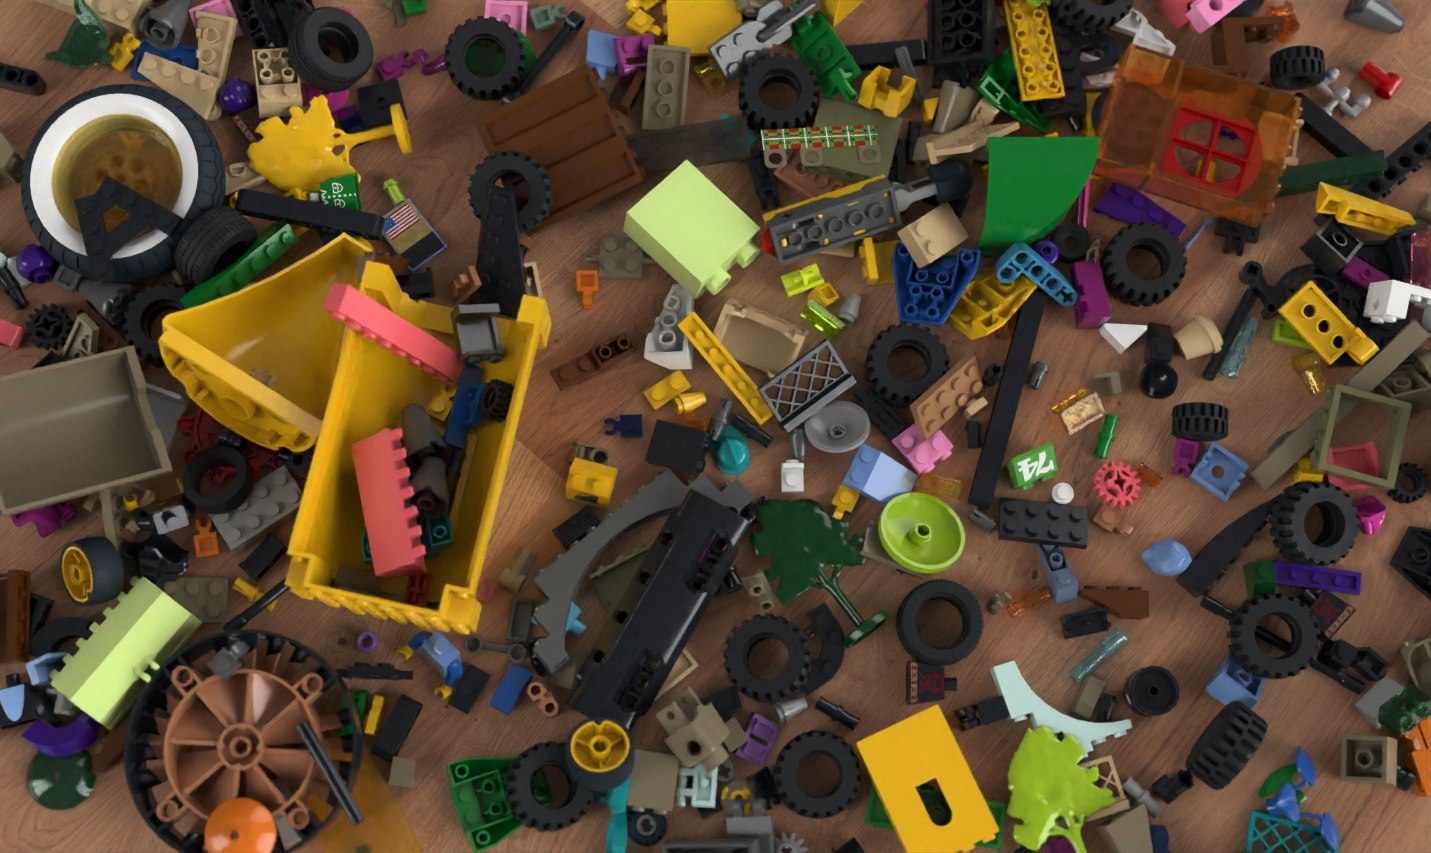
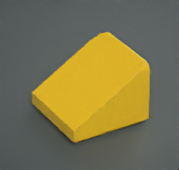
(928, 110)
(824, 295)

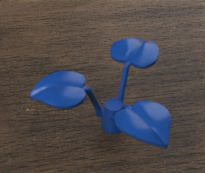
(1287, 804)

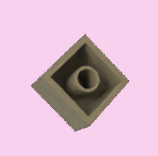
(1369, 759)

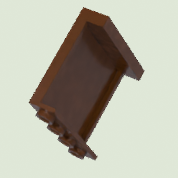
(14, 616)

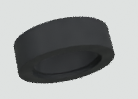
(234, 496)

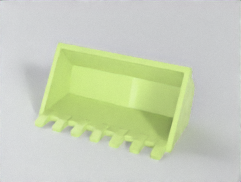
(124, 652)

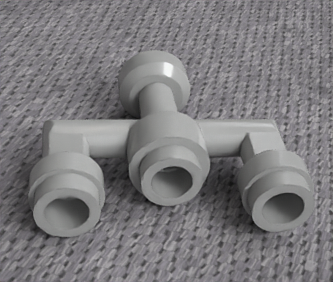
(1340, 95)

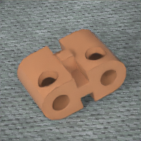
(543, 699)

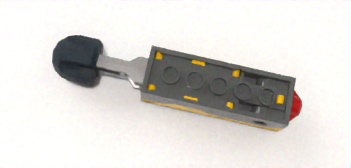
(857, 211)

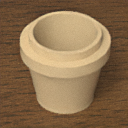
(1198, 338)

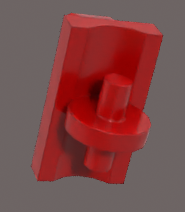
(418, 590)

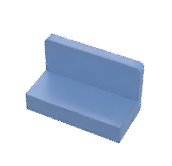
(41, 667)

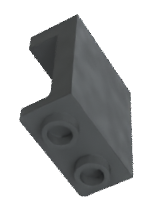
(477, 333)

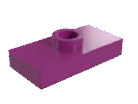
(1362, 273)

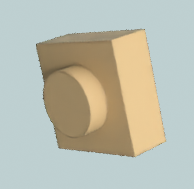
(974, 406)

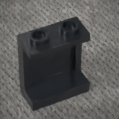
(678, 448)

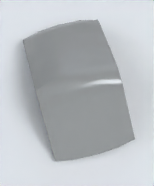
(166, 410)

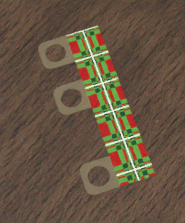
(814, 138)

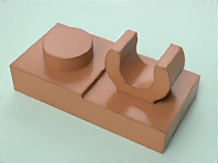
(464, 285)

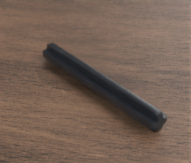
(1230, 334)
(329, 772)

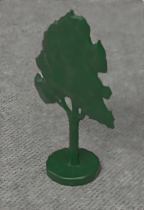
(801, 543)

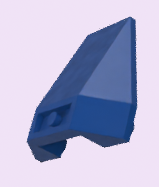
(932, 291)

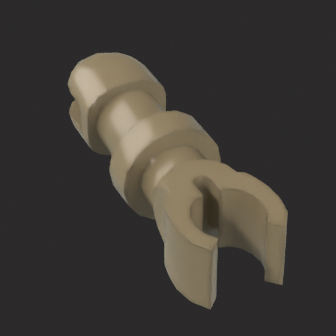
(1095, 248)

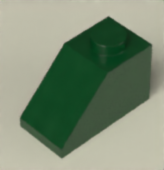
(1259, 578)

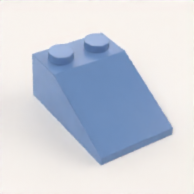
(878, 476)

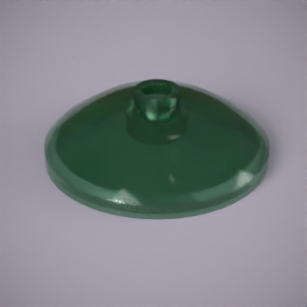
(70, 788)

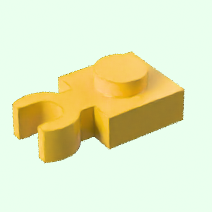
(122, 52)
(440, 406)
(372, 721)

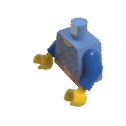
(439, 656)

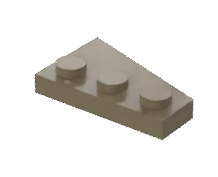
(81, 340)

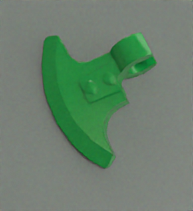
(1277, 779)

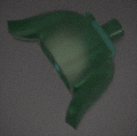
(85, 41)

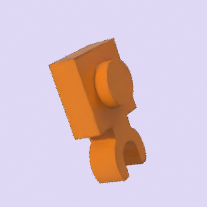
(206, 542)

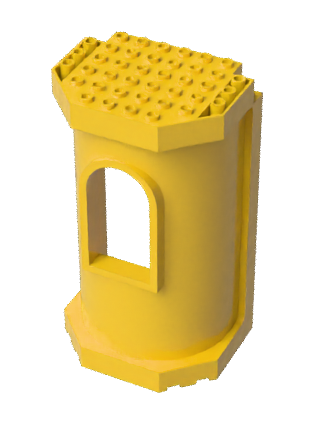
(369, 397)

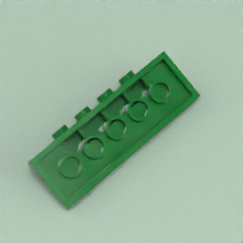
(938, 811)

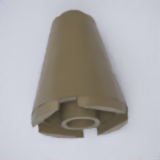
(954, 106)

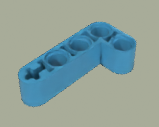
(1040, 276)

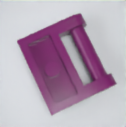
(632, 47)

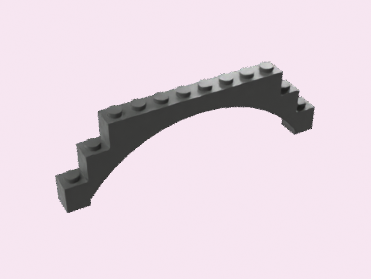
(562, 578)

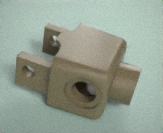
(695, 731)

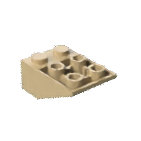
(276, 82)

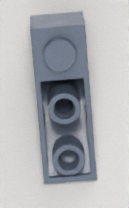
(1058, 573)

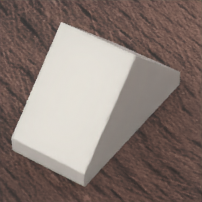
(1121, 335)

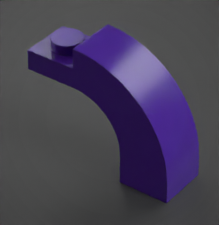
(62, 740)

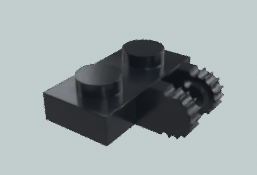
(1237, 231)

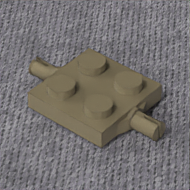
(620, 259)

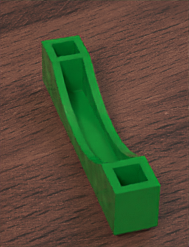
(266, 249)

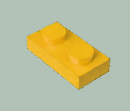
(666, 390)

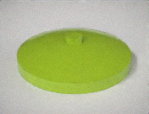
(921, 532)

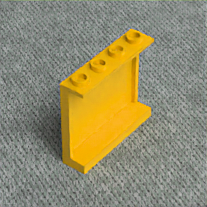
(698, 23)

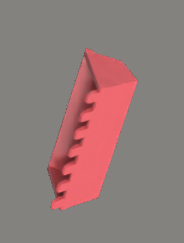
(382, 489)

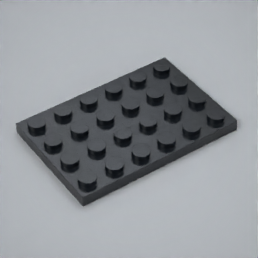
(1354, 302)

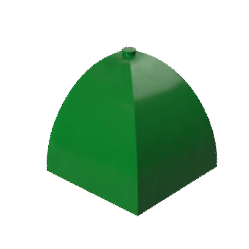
(1032, 187)

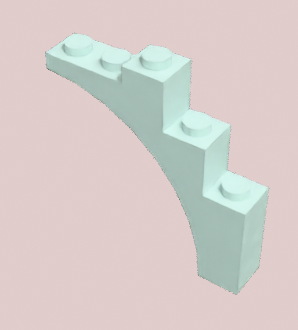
(1022, 700)

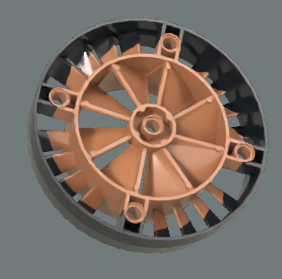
(226, 699)

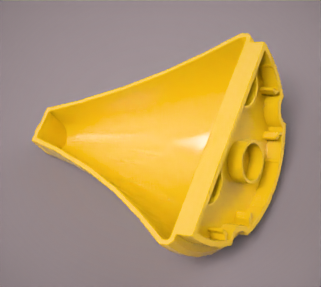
(271, 328)

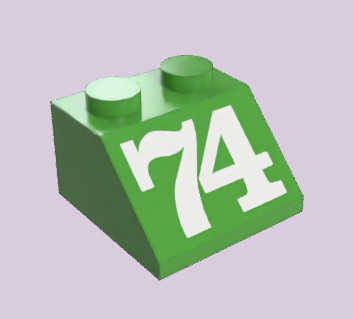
(1031, 467)

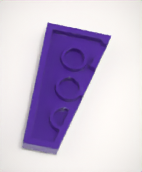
(1132, 206)

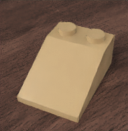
(932, 235)

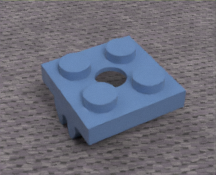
(1233, 469)

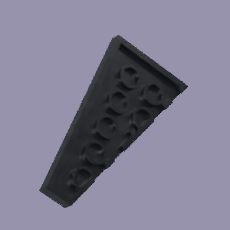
(500, 256)

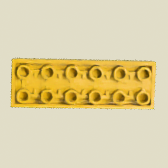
(1033, 50)

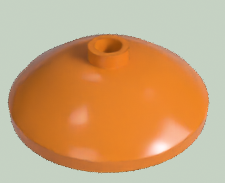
(249, 819)

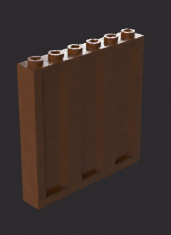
(573, 137)

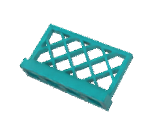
(1289, 824)

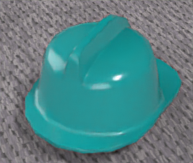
(731, 451)

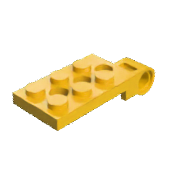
(1355, 342)

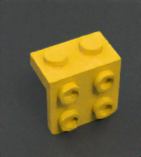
(877, 261)

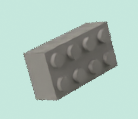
(268, 507)

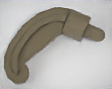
(398, 10)

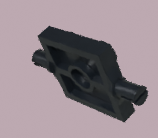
(383, 671)

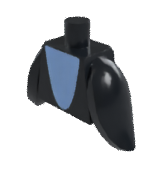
(24, 704)

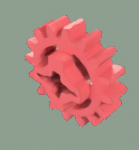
(1117, 482)

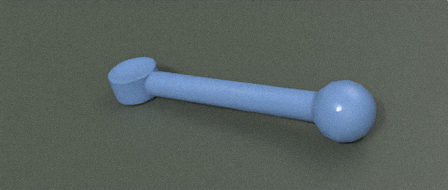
(1206, 223)

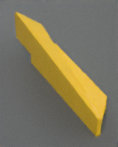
(1360, 211)

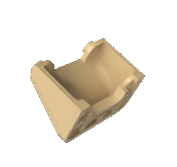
(759, 337)

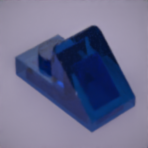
(351, 121)

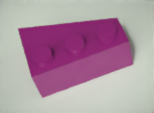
(1092, 303)

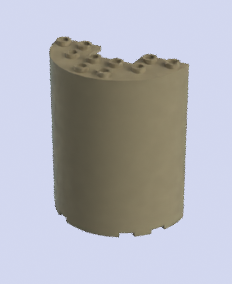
(76, 431)

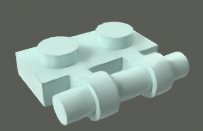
(703, 789)

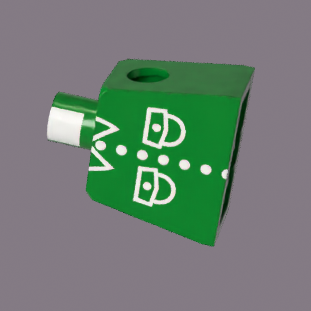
(339, 192)

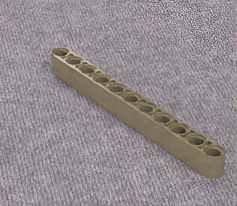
(1365, 379)

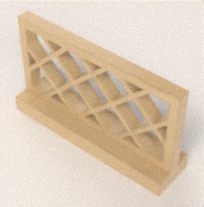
(966, 139)
(1121, 802)

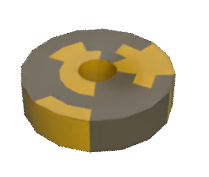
(737, 788)

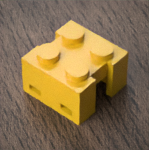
(879, 95)

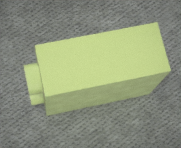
(693, 230)

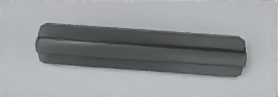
(908, 70)

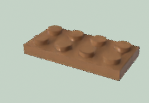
(947, 396)

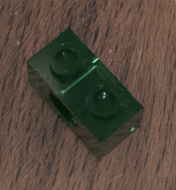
(1405, 710)

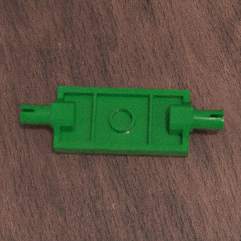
(825, 54)

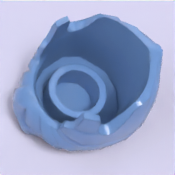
(1167, 558)

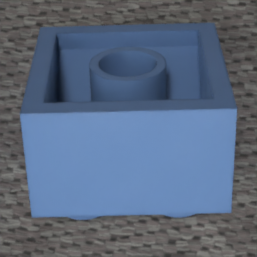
(1234, 683)

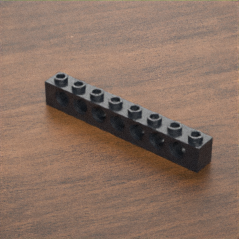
(1395, 172)

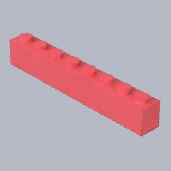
(393, 333)

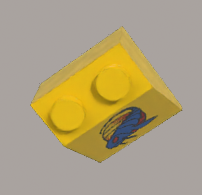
(590, 483)

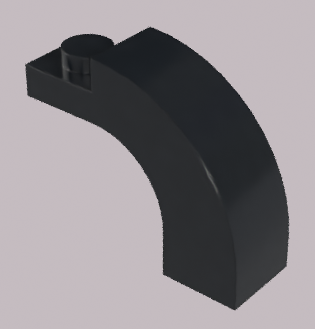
(56, 633)

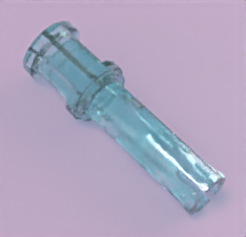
(1237, 355)
(1109, 647)

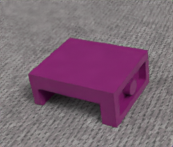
(43, 517)

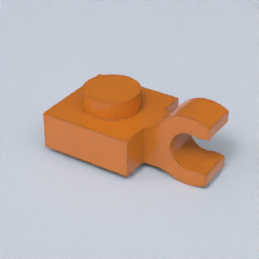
(587, 284)

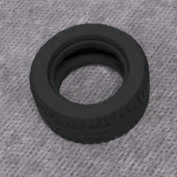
(967, 607)

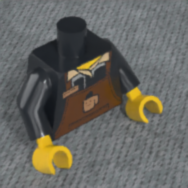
(162, 515)

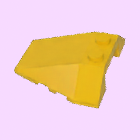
(989, 303)

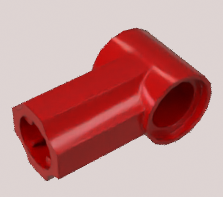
(1384, 83)

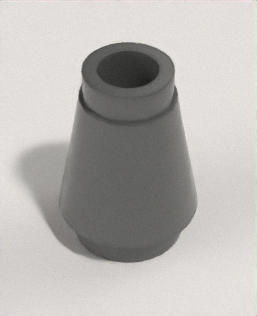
(798, 444)

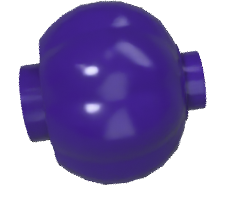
(237, 96)
(38, 262)

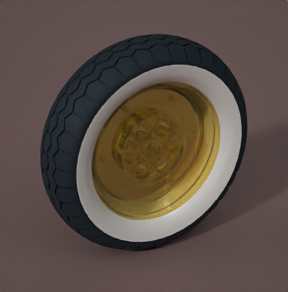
(88, 140)

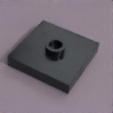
(377, 101)

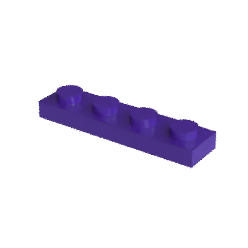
(1317, 578)

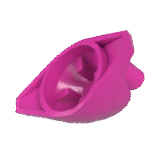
(1371, 514)

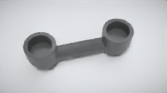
(475, 643)

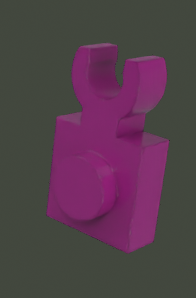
(392, 68)
(1185, 453)

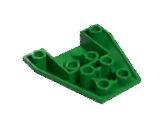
(480, 802)

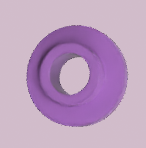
(360, 641)

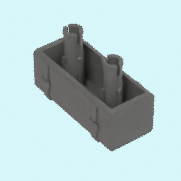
(723, 845)

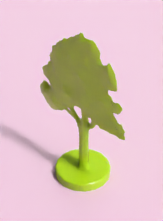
(1052, 785)

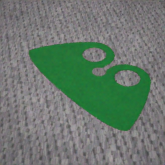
(489, 61)

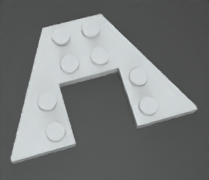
(1144, 35)

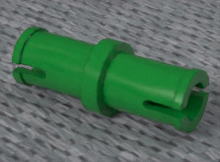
(1106, 436)

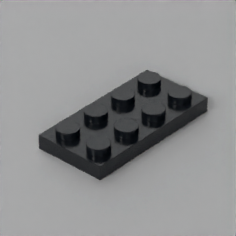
(1043, 523)

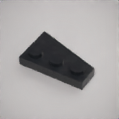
(725, 702)

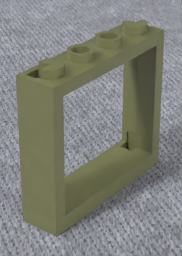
(1393, 445)

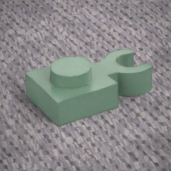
(545, 18)

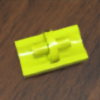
(802, 280)

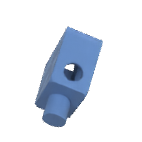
(602, 53)

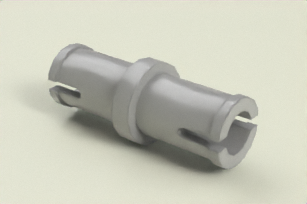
(1141, 796)

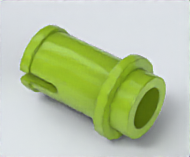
(391, 187)

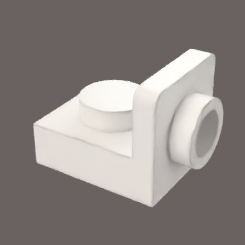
(792, 477)

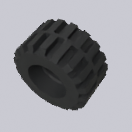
(1297, 67)
(1200, 421)

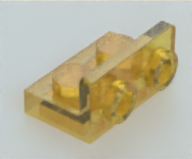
(1079, 410)

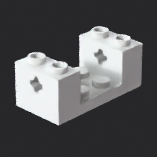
(1390, 302)

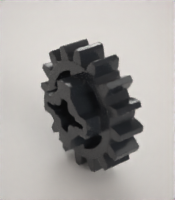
(42, 322)

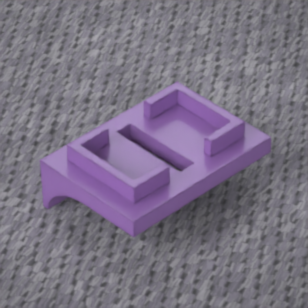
(763, 729)

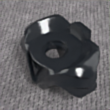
(155, 558)

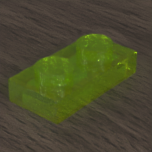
(822, 319)

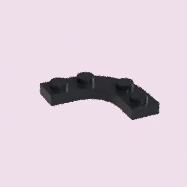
(832, 648)

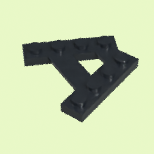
(102, 245)

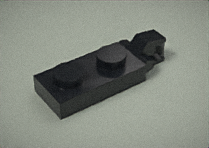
(879, 412)

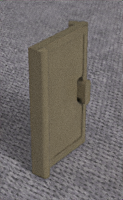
(874, 549)

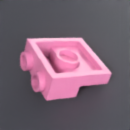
(922, 453)

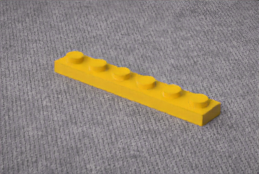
(725, 366)

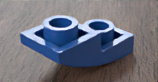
(510, 689)

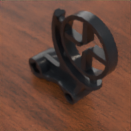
(1275, 296)

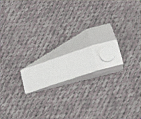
(667, 342)

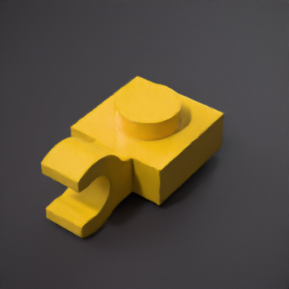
(645, 5)
(644, 24)
(844, 501)

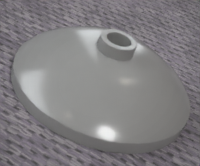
(838, 427)

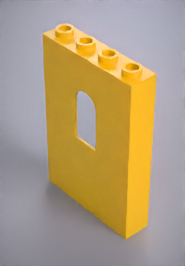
(912, 755)

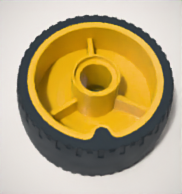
(91, 571)
(599, 769)

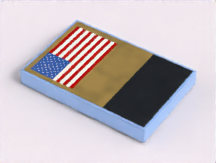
(412, 235)

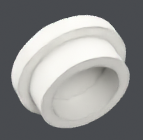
(1062, 493)

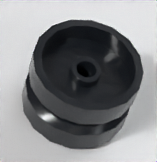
(1163, 693)

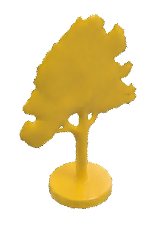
(302, 150)

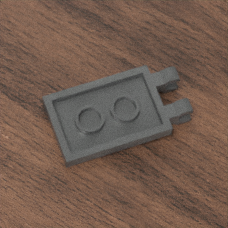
(756, 826)

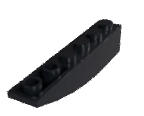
(1222, 549)

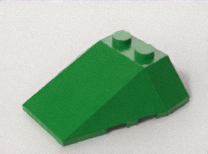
(1001, 89)

